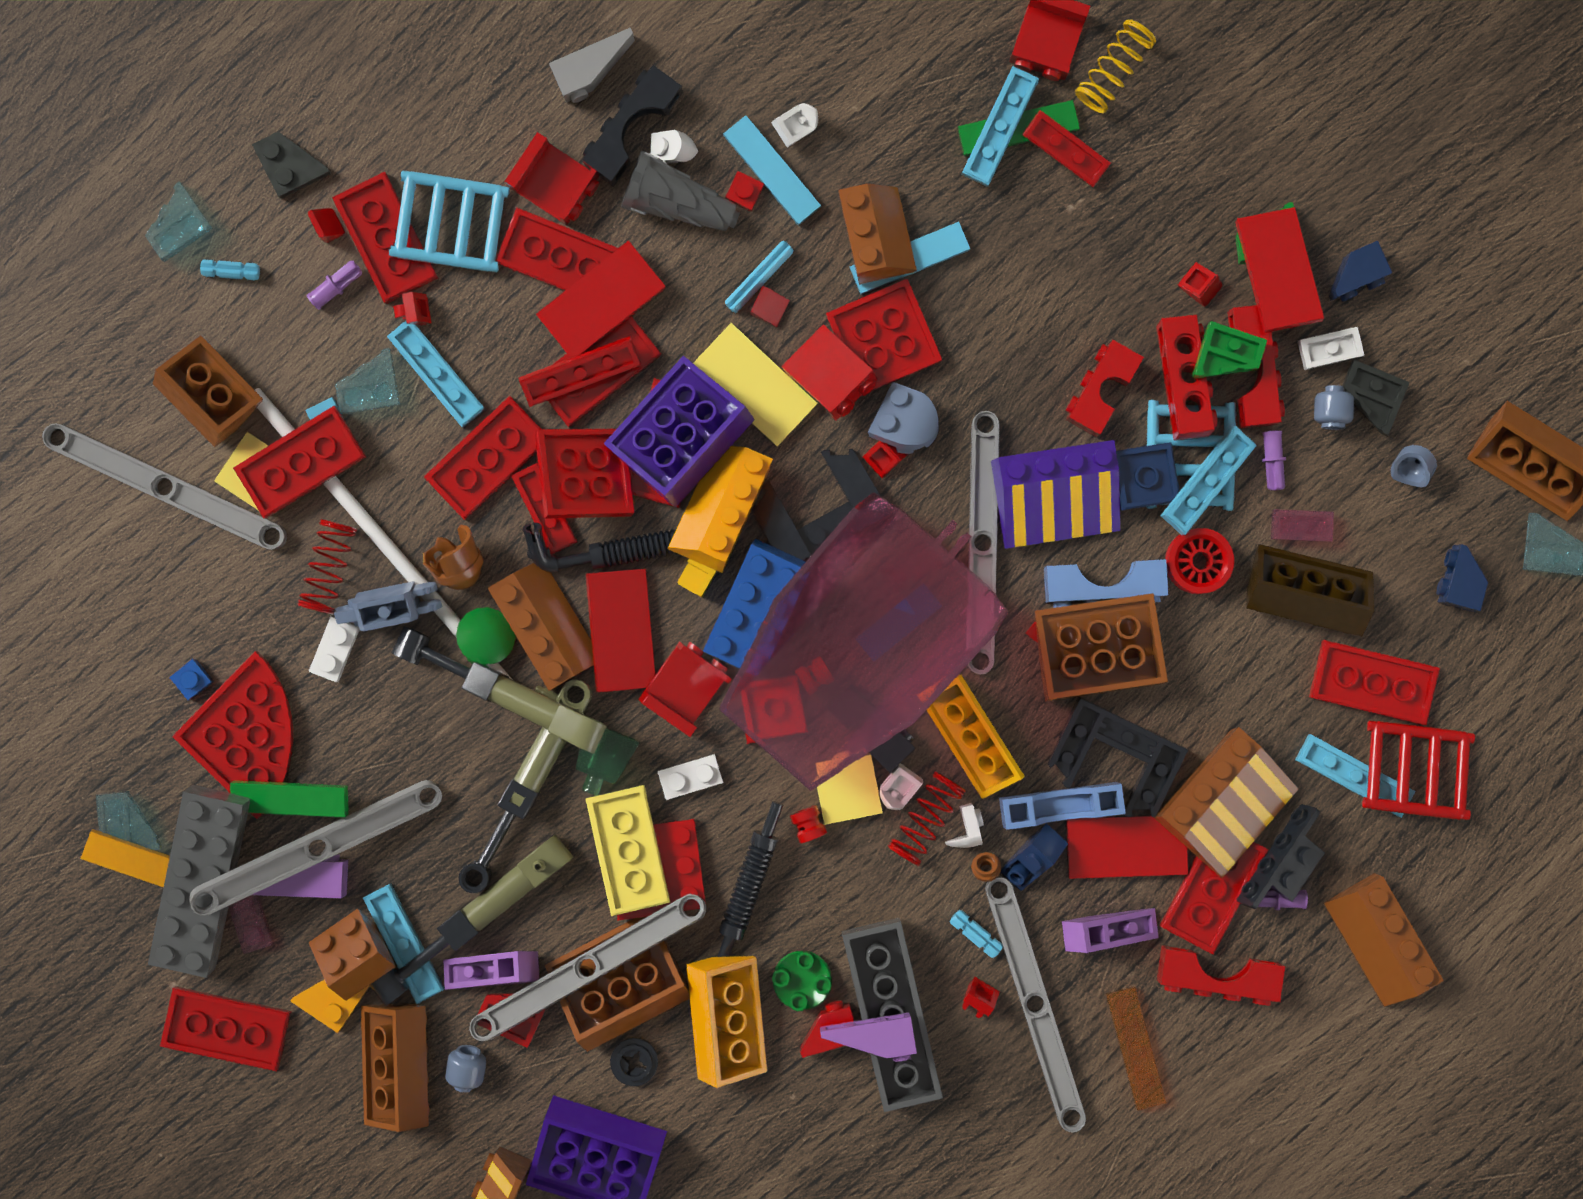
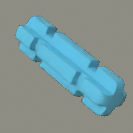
(230, 269)
(976, 933)

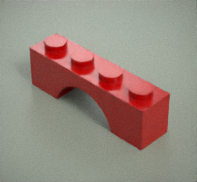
(1262, 402)
(1256, 980)

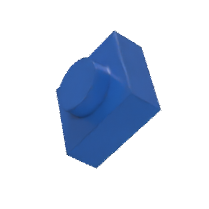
(191, 679)

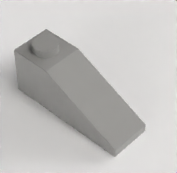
(585, 69)

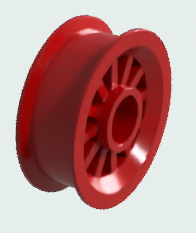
(1214, 539)

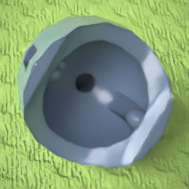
(1414, 466)

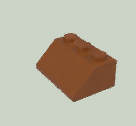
(877, 232)
(206, 390)

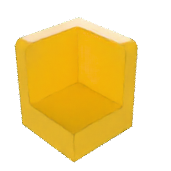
(696, 577)

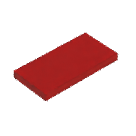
(372, 220)
(549, 250)
(1279, 270)
(601, 300)
(580, 402)
(485, 458)
(299, 462)
(620, 629)
(1374, 682)
(1123, 848)
(1207, 902)
(225, 1028)

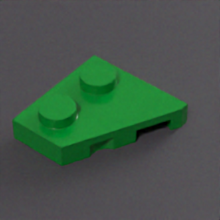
(1228, 351)

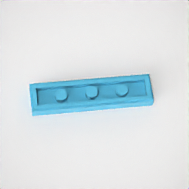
(1000, 126)
(772, 170)
(927, 252)
(436, 373)
(1208, 480)
(1344, 769)
(402, 941)

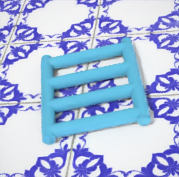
(459, 257)
(1227, 412)

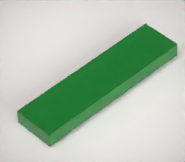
(1062, 113)
(293, 798)

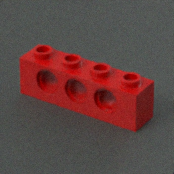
(1184, 422)

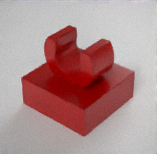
(414, 310)
(981, 997)

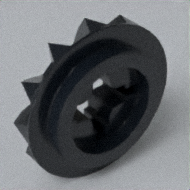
(620, 1065)

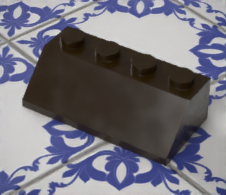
(1311, 590)

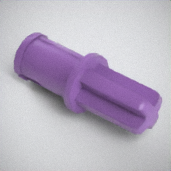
(334, 284)
(1274, 460)
(1275, 900)

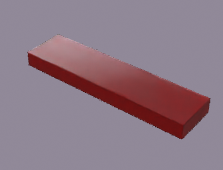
(579, 371)

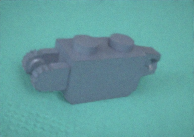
(388, 606)

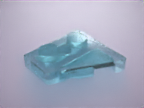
(177, 225)
(370, 386)
(1551, 548)
(123, 819)

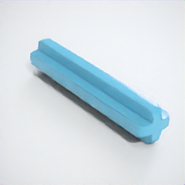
(759, 276)

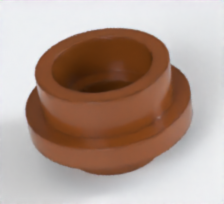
(986, 859)

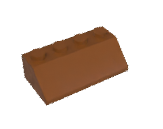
(1532, 459)
(544, 624)
(1383, 941)
(395, 1066)

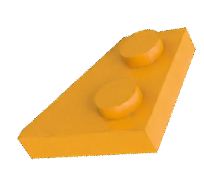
(327, 1005)

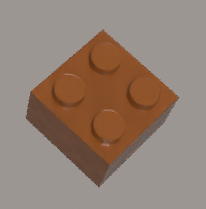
(351, 954)

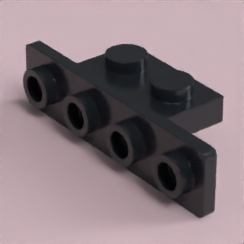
(1287, 862)

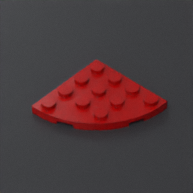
(243, 728)

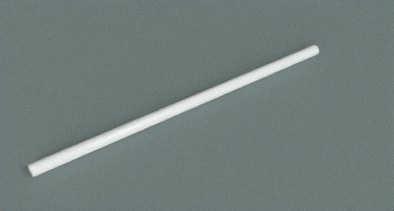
(368, 525)

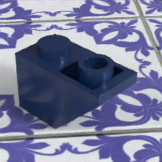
(1360, 269)
(1463, 580)
(1034, 857)

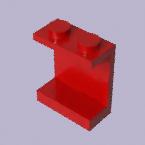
(1049, 37)
(552, 180)
(830, 372)
(684, 687)

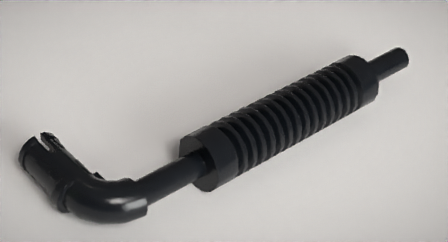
(599, 554)
(749, 882)

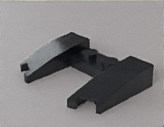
(805, 541)
(1092, 721)

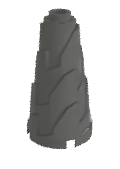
(673, 195)

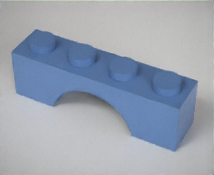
(1068, 584)
(1062, 804)

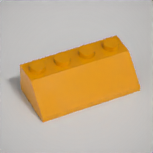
(721, 507)
(726, 1019)

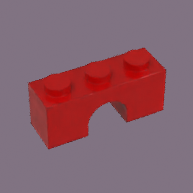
(1114, 364)

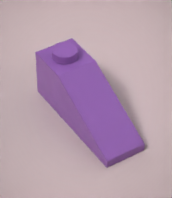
(321, 880)
(1109, 930)
(491, 970)
(881, 1036)

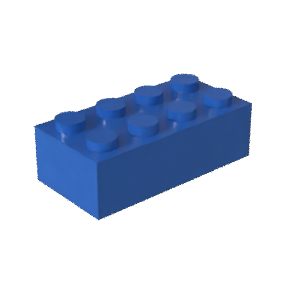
(748, 603)

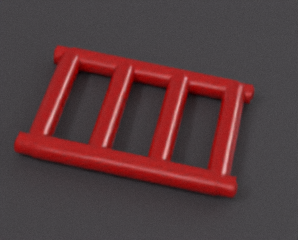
(1401, 803)

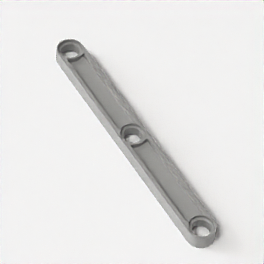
(146, 479)
(983, 513)
(296, 856)
(569, 977)
(1040, 1023)

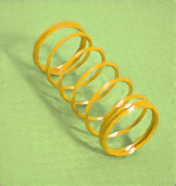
(1148, 44)

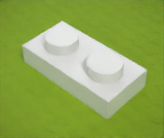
(1330, 348)
(334, 650)
(690, 777)

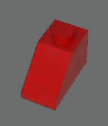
(835, 1013)

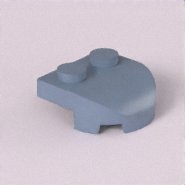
(905, 420)

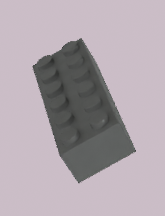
(203, 848)
(887, 988)

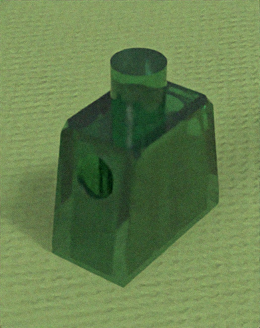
(608, 760)

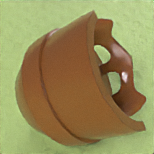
(457, 565)

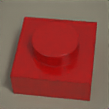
(744, 191)

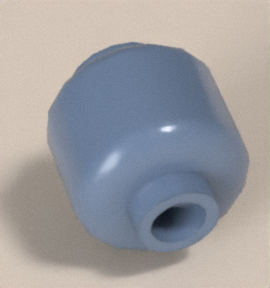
(1334, 408)
(465, 1068)

